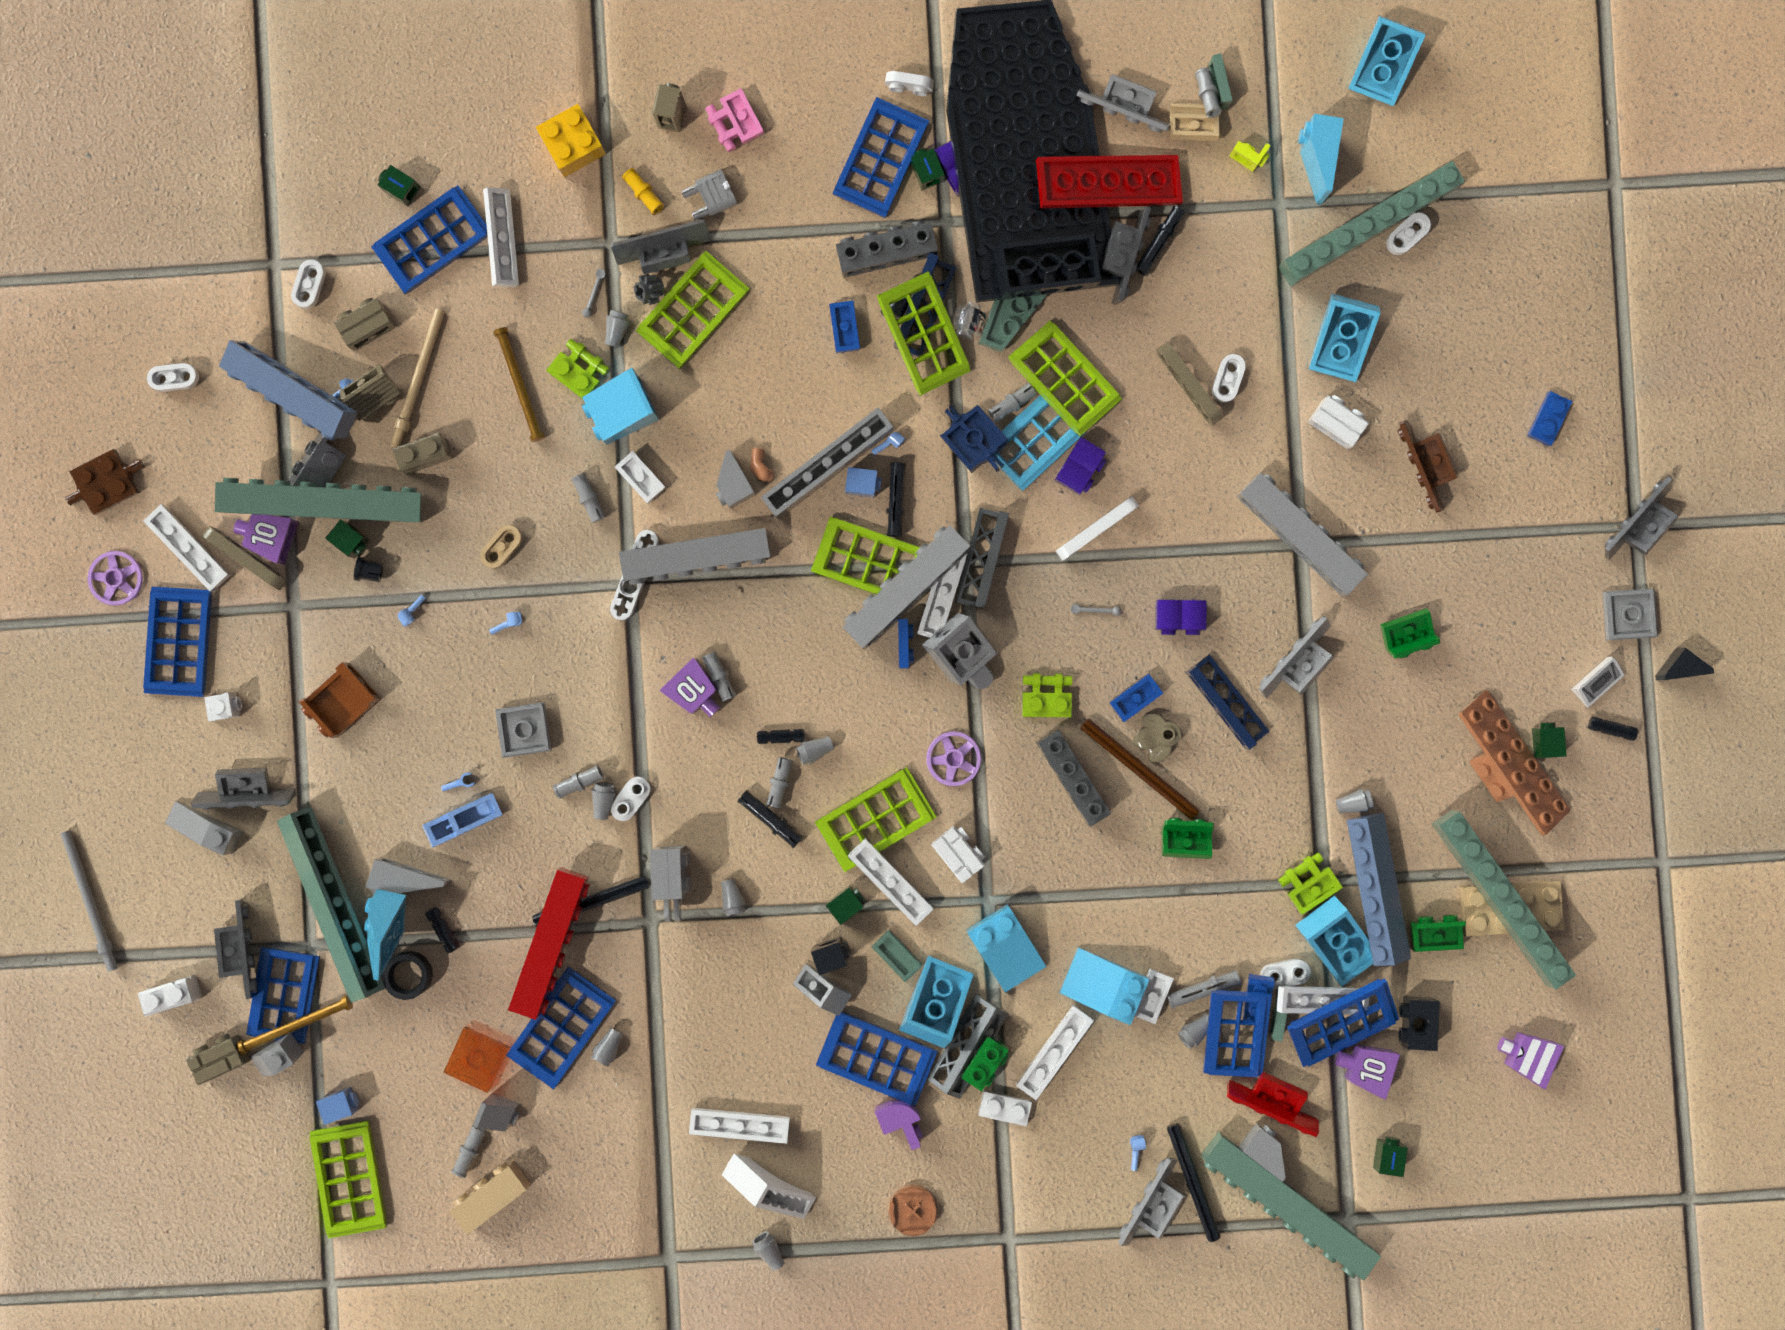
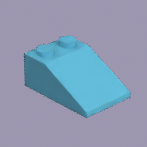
(1386, 60)
(1320, 152)
(1344, 337)
(384, 927)
(1337, 940)
(1006, 948)
(1104, 986)
(936, 1002)

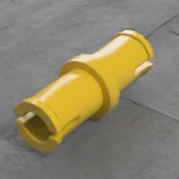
(643, 191)

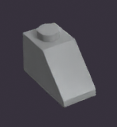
(732, 483)
(822, 990)
(277, 1055)
(497, 1113)
(1264, 1149)

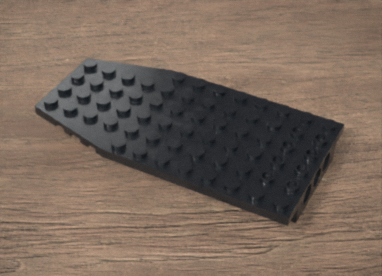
(1005, 108)

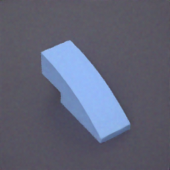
(462, 820)

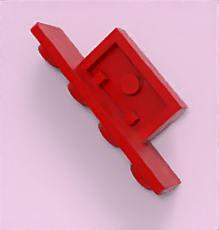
(1276, 1100)

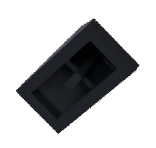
(1683, 664)

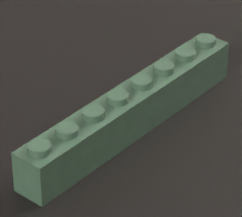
(1371, 223)
(318, 502)
(1503, 899)
(330, 903)
(1291, 1206)

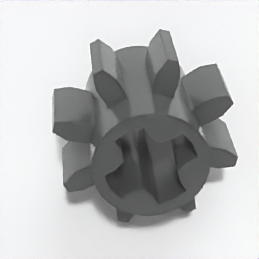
(649, 289)

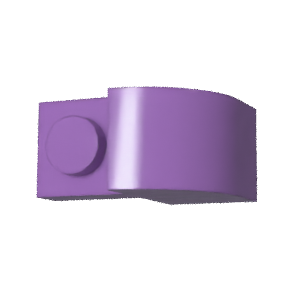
(897, 1115)

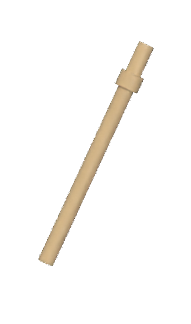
(402, 423)

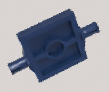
(974, 438)

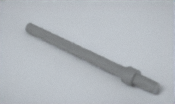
(104, 946)

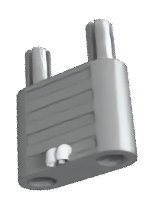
(715, 194)

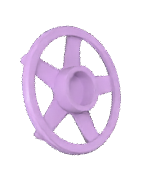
(115, 578)
(953, 758)

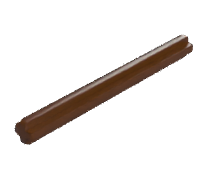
(1140, 769)

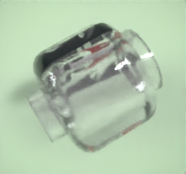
(968, 321)

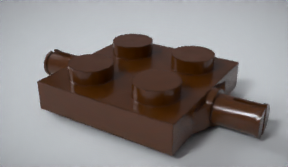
(104, 482)

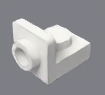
(223, 706)

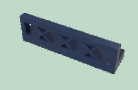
(919, 297)
(1222, 708)

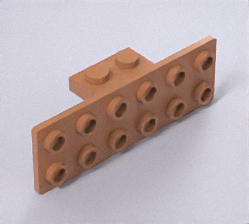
(1509, 766)

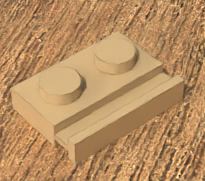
(1191, 123)

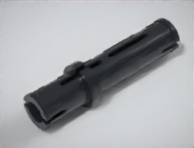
(1165, 232)
(896, 496)
(770, 819)

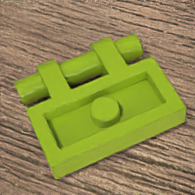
(574, 376)
(1047, 704)
(1313, 890)

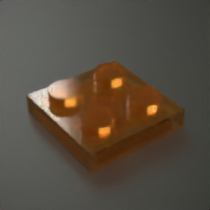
(476, 1059)

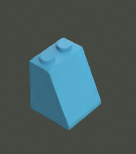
(619, 407)

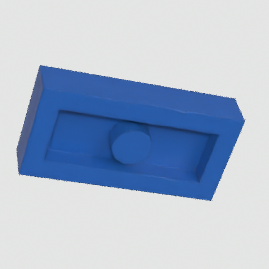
(844, 327)
(1549, 418)
(905, 632)
(1136, 698)
(1256, 983)

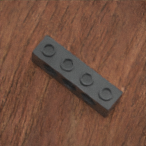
(1073, 778)

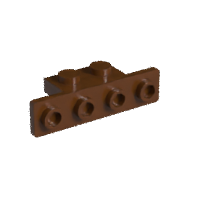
(1431, 461)

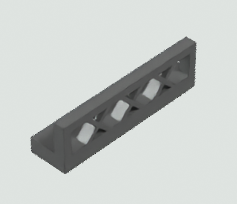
(992, 555)
(982, 1027)

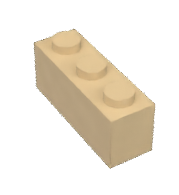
(489, 1196)

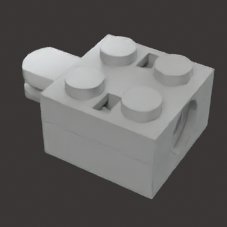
(962, 655)
(670, 877)

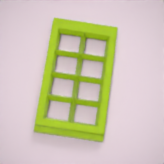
(904, 291)
(662, 344)
(1033, 344)
(827, 546)
(914, 795)
(356, 1225)

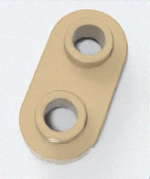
(500, 545)

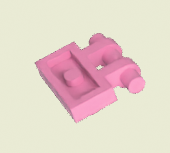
(741, 116)

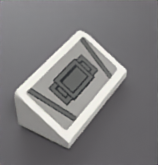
(1598, 681)

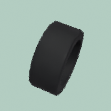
(390, 984)

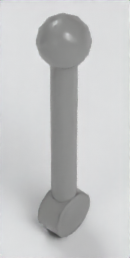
(600, 273)
(1116, 611)

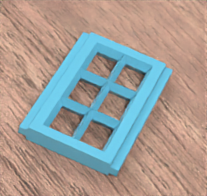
(1046, 459)

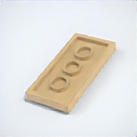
(1541, 898)

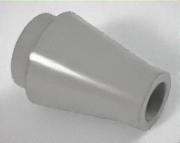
(616, 327)
(814, 750)
(602, 796)
(1355, 802)
(732, 899)
(1194, 1032)
(607, 1048)
(767, 1248)

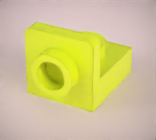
(1246, 155)

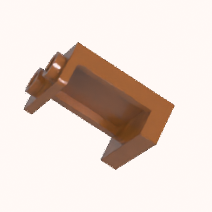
(339, 701)

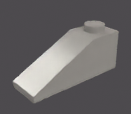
(204, 829)
(400, 878)

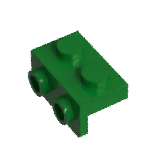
(1409, 634)
(1187, 838)
(1437, 934)
(985, 1062)

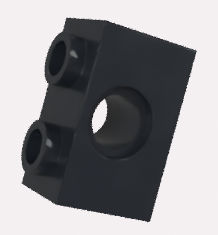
(830, 955)
(1427, 1035)

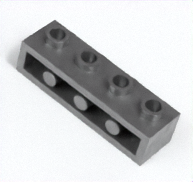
(886, 249)

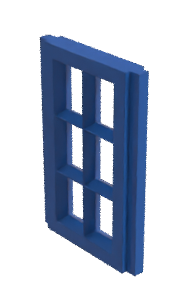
(263, 979)
(1214, 1033)

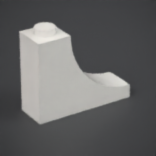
(765, 1189)

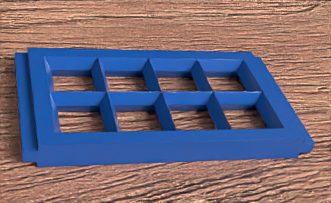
(899, 116)
(394, 266)
(173, 687)
(1389, 1018)
(534, 1065)
(919, 1075)

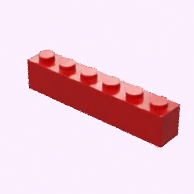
(548, 943)

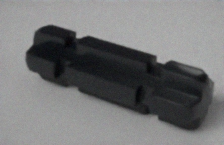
(1613, 728)
(780, 736)
(442, 930)

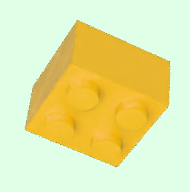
(570, 140)

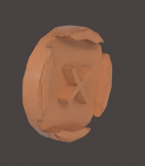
(913, 1210)

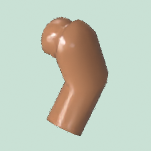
(757, 467)

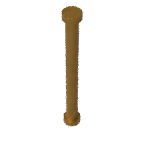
(536, 434)
(244, 1046)

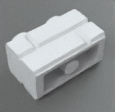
(1338, 421)
(958, 854)
(170, 995)

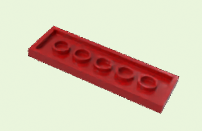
(1109, 181)

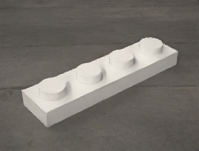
(501, 237)
(187, 548)
(940, 601)
(890, 881)
(1312, 998)
(1054, 1052)
(739, 1125)

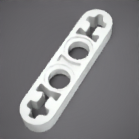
(1097, 528)
(620, 589)

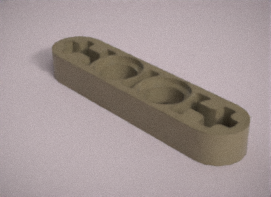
(1189, 383)
(244, 557)

